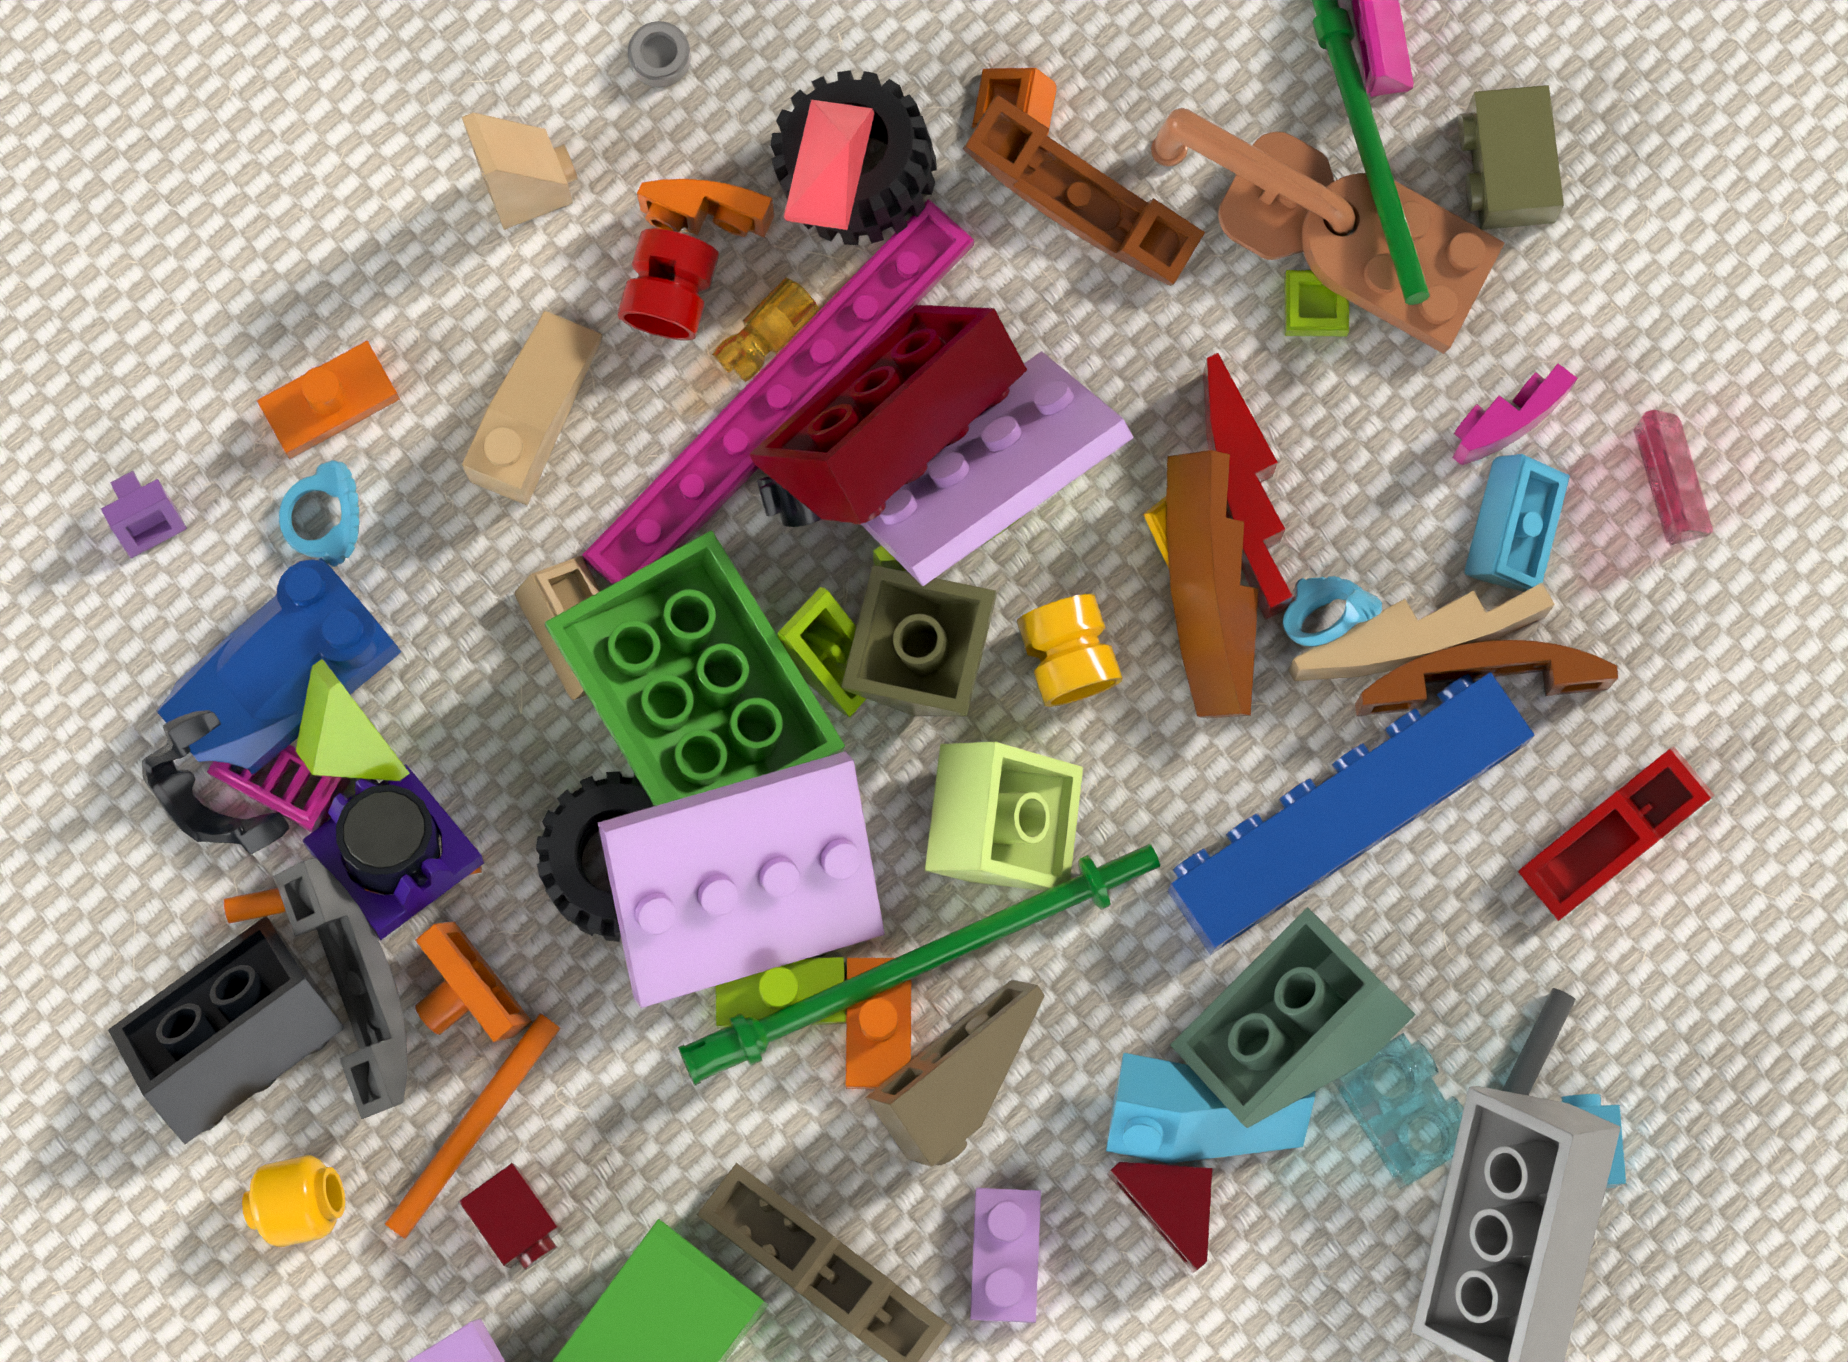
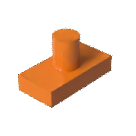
(328, 399)
(467, 987)
(877, 1031)

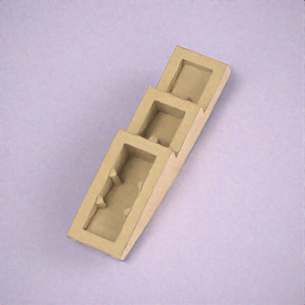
(1399, 637)

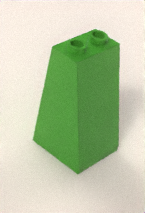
(666, 1308)

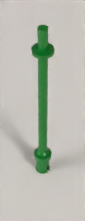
(750, 1037)

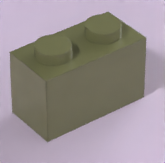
(1512, 157)

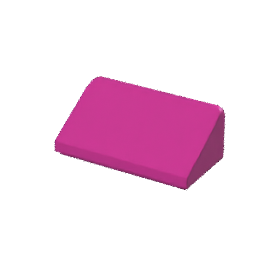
(1382, 46)

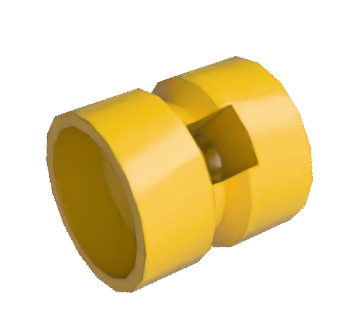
(1069, 650)

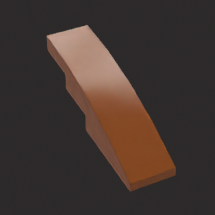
(1210, 606)

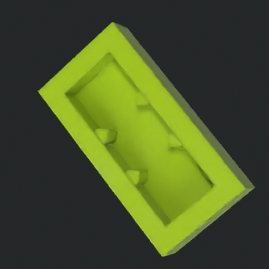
(779, 988)

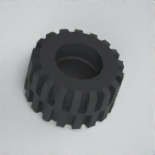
(897, 180)
(563, 845)

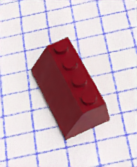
(892, 411)

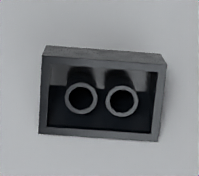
(225, 1030)

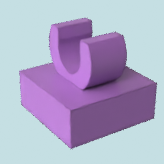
(142, 514)

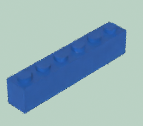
(1349, 812)

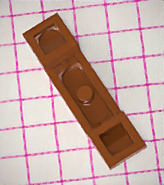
(1079, 195)
(1562, 667)

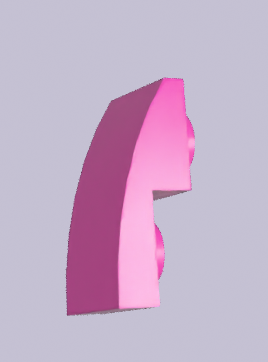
(1502, 424)

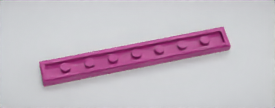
(719, 456)

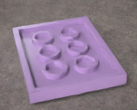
(1000, 470)
(742, 878)

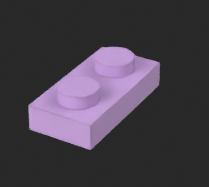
(1005, 1255)

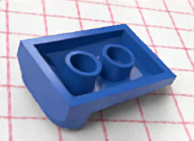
(263, 668)

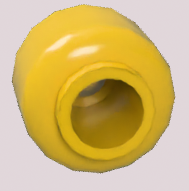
(294, 1201)

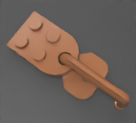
(1292, 205)

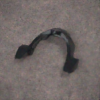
(176, 796)

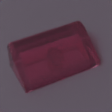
(1672, 477)

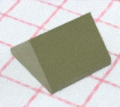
(919, 643)

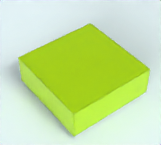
(1312, 307)

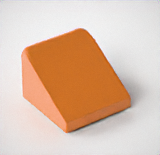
(1022, 87)

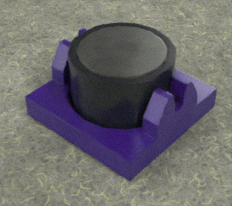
(392, 847)

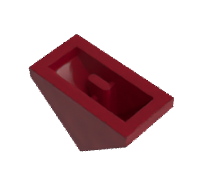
(1173, 1202)

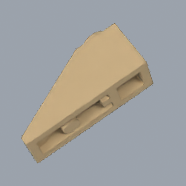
(520, 168)
(531, 408)

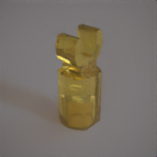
(766, 329)

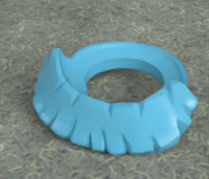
(339, 542)
(1319, 591)

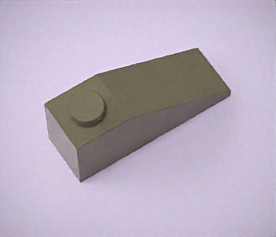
(954, 1081)

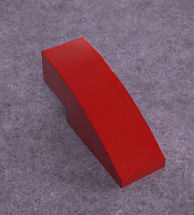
(1616, 833)

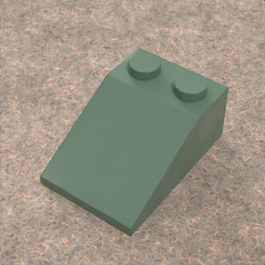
(1291, 1023)

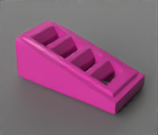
(317, 807)

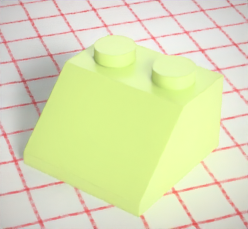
(1003, 816)

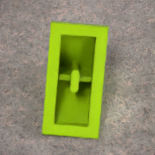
(820, 646)
(339, 737)

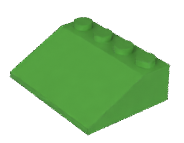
(692, 676)

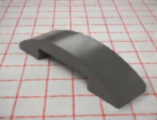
(363, 978)

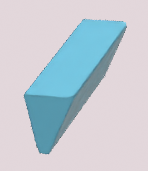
(1516, 522)

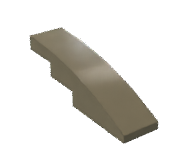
(823, 1269)

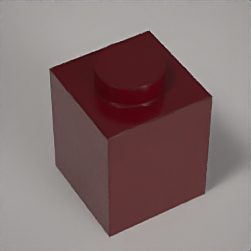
(512, 1218)

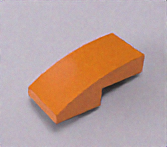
(686, 202)

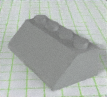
(1515, 1228)

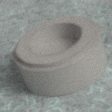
(659, 54)

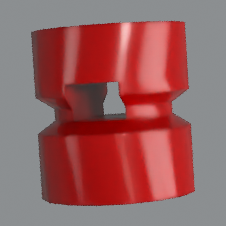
(663, 305)

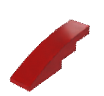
(1251, 461)

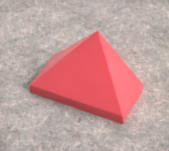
(829, 164)

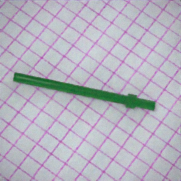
(1335, 34)

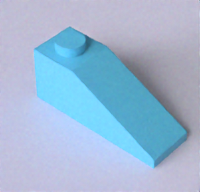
(1174, 1117)

